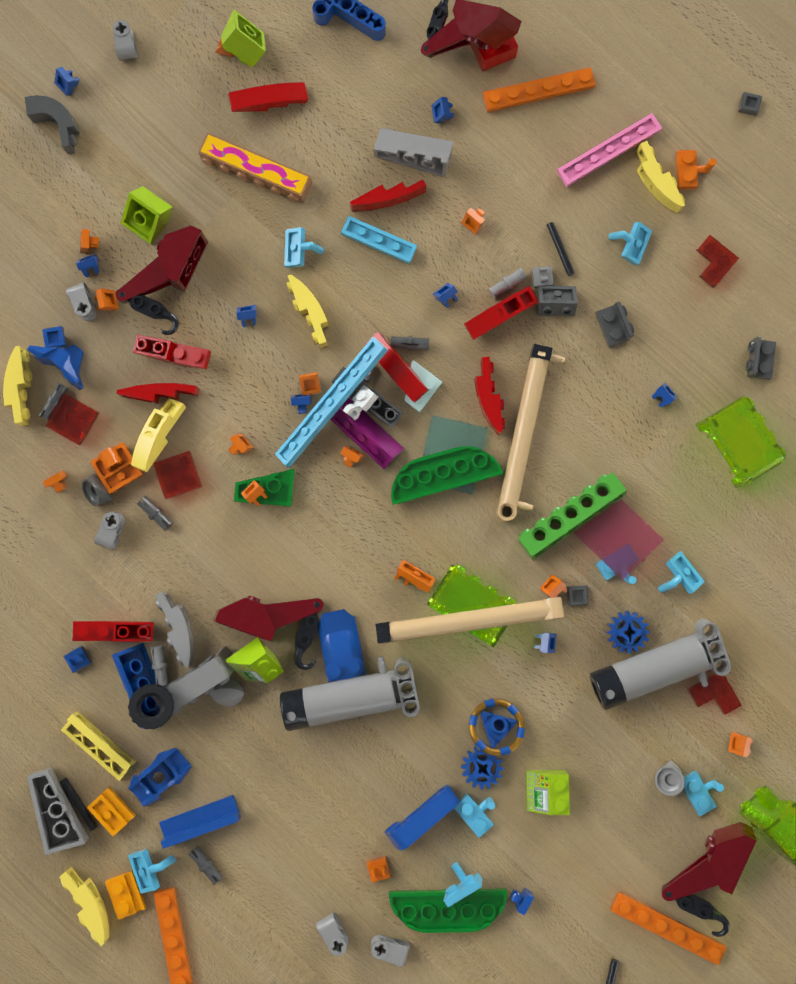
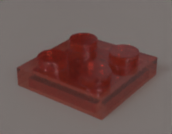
(72, 419)
(177, 475)

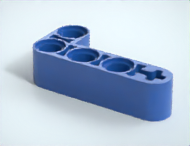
(372, 26)
(406, 832)

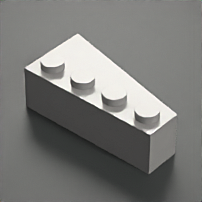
(414, 151)
(199, 680)
(55, 815)

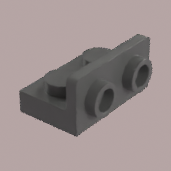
(557, 300)
(615, 324)
(760, 359)

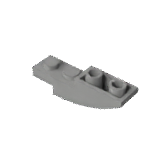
(181, 635)

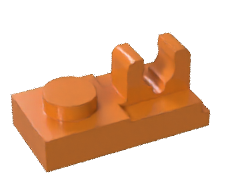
(351, 455)
(415, 575)

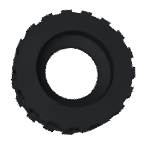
(162, 717)

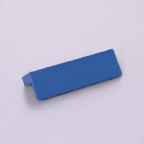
(199, 821)

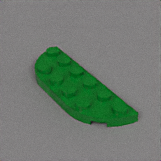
(443, 472)
(428, 913)

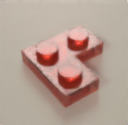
(721, 260)
(717, 689)

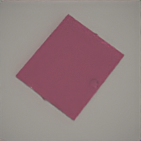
(619, 538)

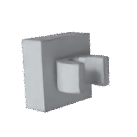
(542, 276)

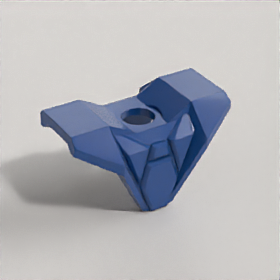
(66, 360)
(174, 768)

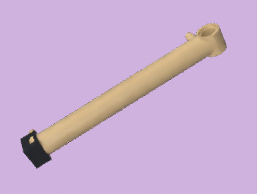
(524, 429)
(470, 620)

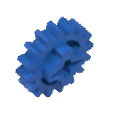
(628, 640)
(476, 773)

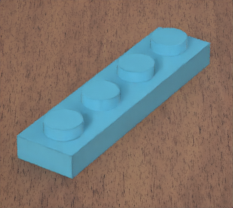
(378, 240)

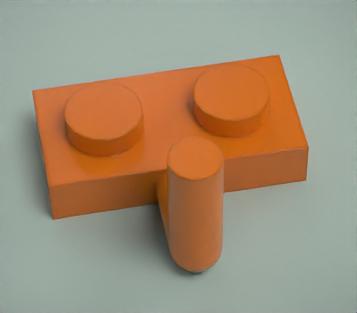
(687, 169)

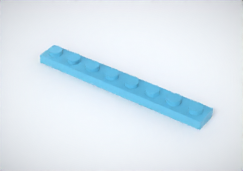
(331, 402)

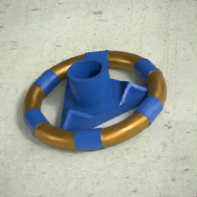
(496, 727)

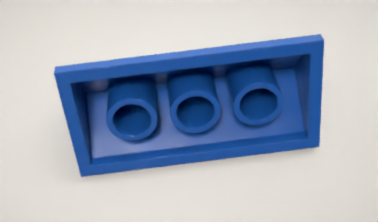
(136, 671)

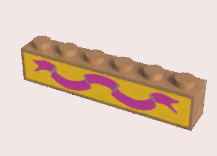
(255, 167)

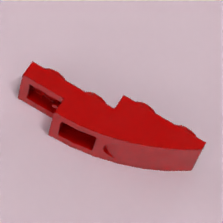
(501, 312)
(171, 352)
(490, 403)
(113, 631)

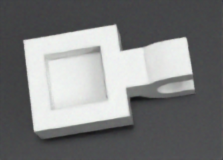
(362, 401)

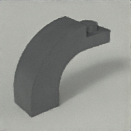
(48, 109)

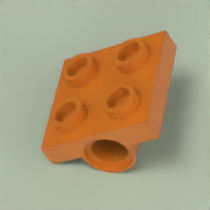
(115, 468)

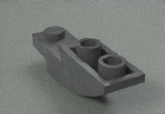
(381, 408)

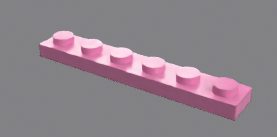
(609, 150)

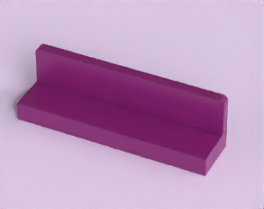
(368, 435)

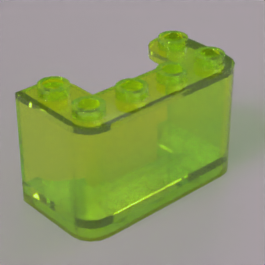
(743, 440)
(463, 593)
(773, 821)

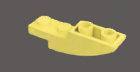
(660, 185)
(307, 303)
(15, 380)
(153, 434)
(93, 911)

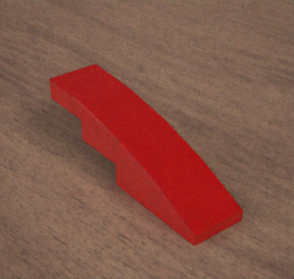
(267, 96)
(383, 198)
(400, 371)
(152, 392)

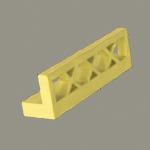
(101, 742)

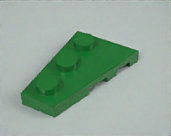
(276, 486)

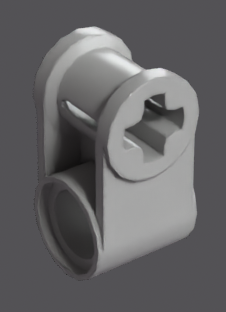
(124, 42)
(82, 301)
(109, 533)
(332, 931)
(393, 949)

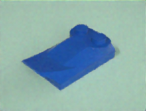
(340, 645)

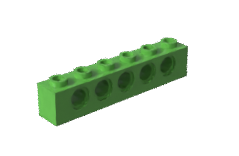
(609, 483)

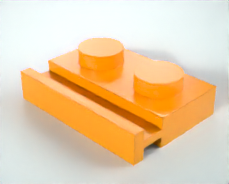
(111, 811)
(125, 894)

